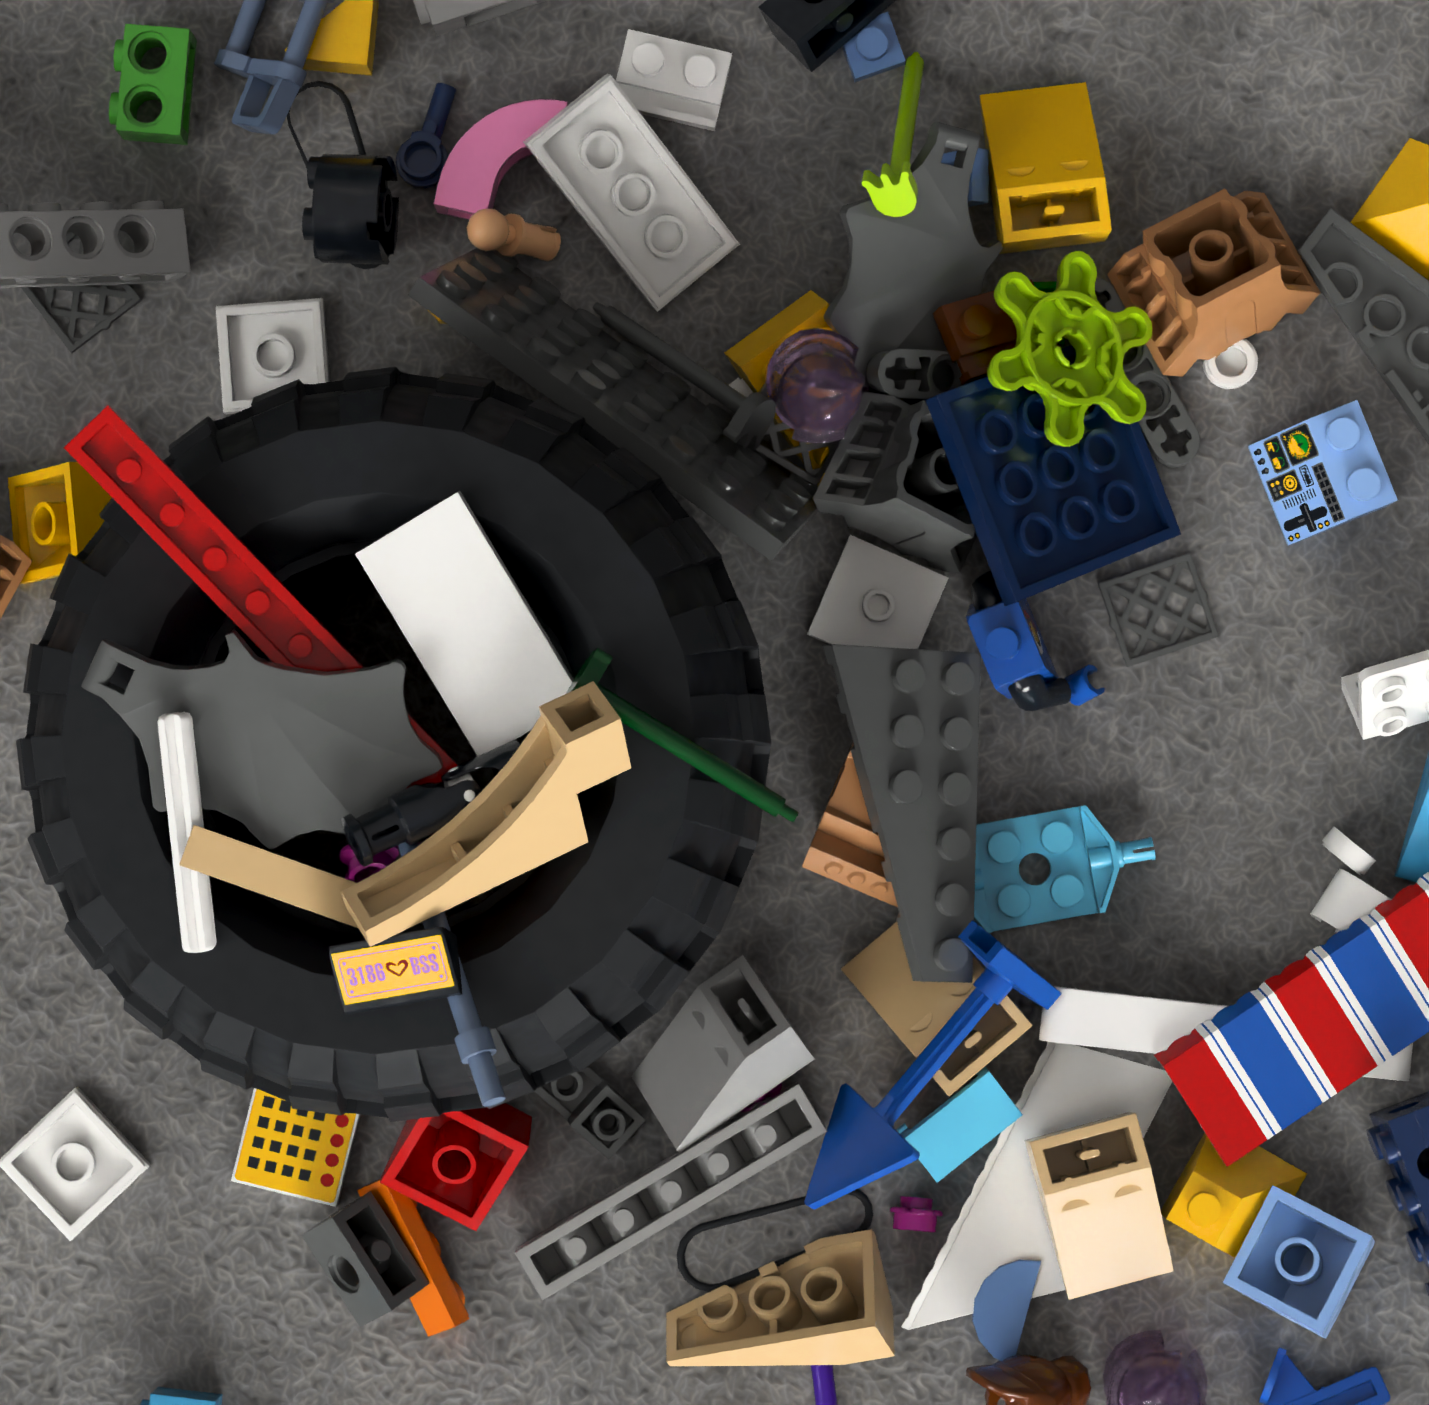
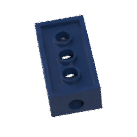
(1399, 1138)

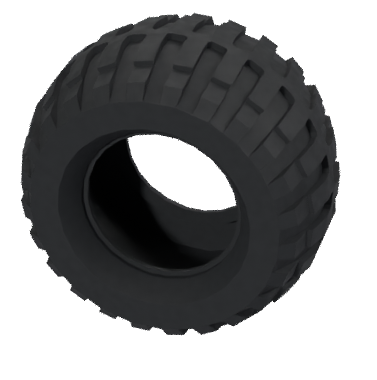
(552, 957)

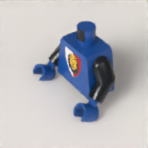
(1017, 653)

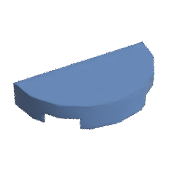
(1003, 1307)

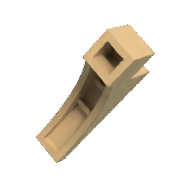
(507, 829)

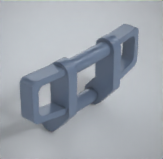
(284, 75)

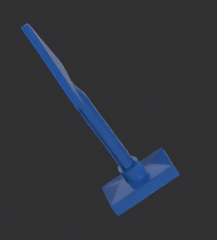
(862, 1139)

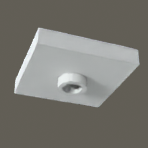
(876, 599)

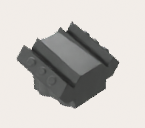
(898, 483)

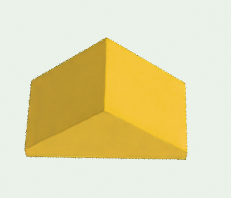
(345, 39)

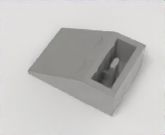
(719, 1055)

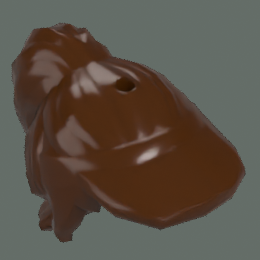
(1034, 1381)

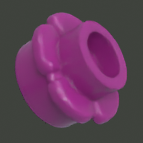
(915, 1214)

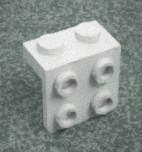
(1389, 695)

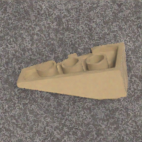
(808, 1311)

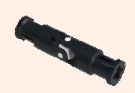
(420, 809)

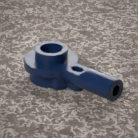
(423, 155)

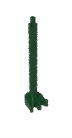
(679, 745)

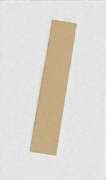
(267, 873)

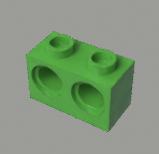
(168, 84)

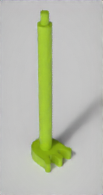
(896, 188)

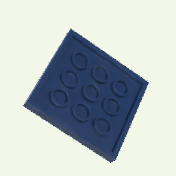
(1045, 506)

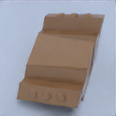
(1213, 278)
(845, 842)

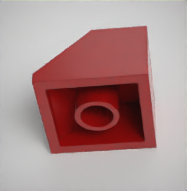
(459, 1160)

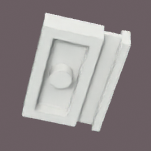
(673, 79)

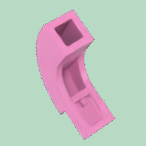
(487, 153)

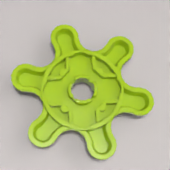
(1093, 331)

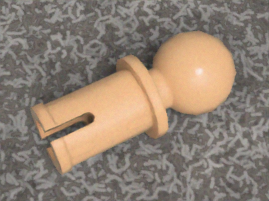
(512, 235)

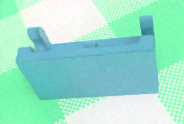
(962, 1125)

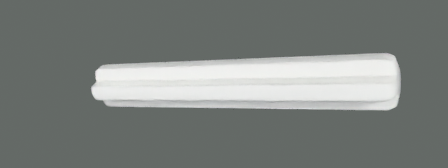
(183, 812)

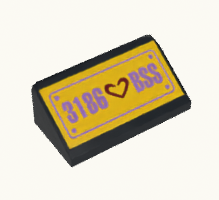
(397, 970)

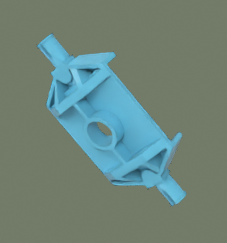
(1080, 861)

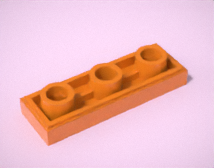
(442, 1301)

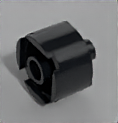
(351, 208)

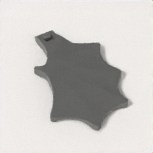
(913, 262)
(273, 739)

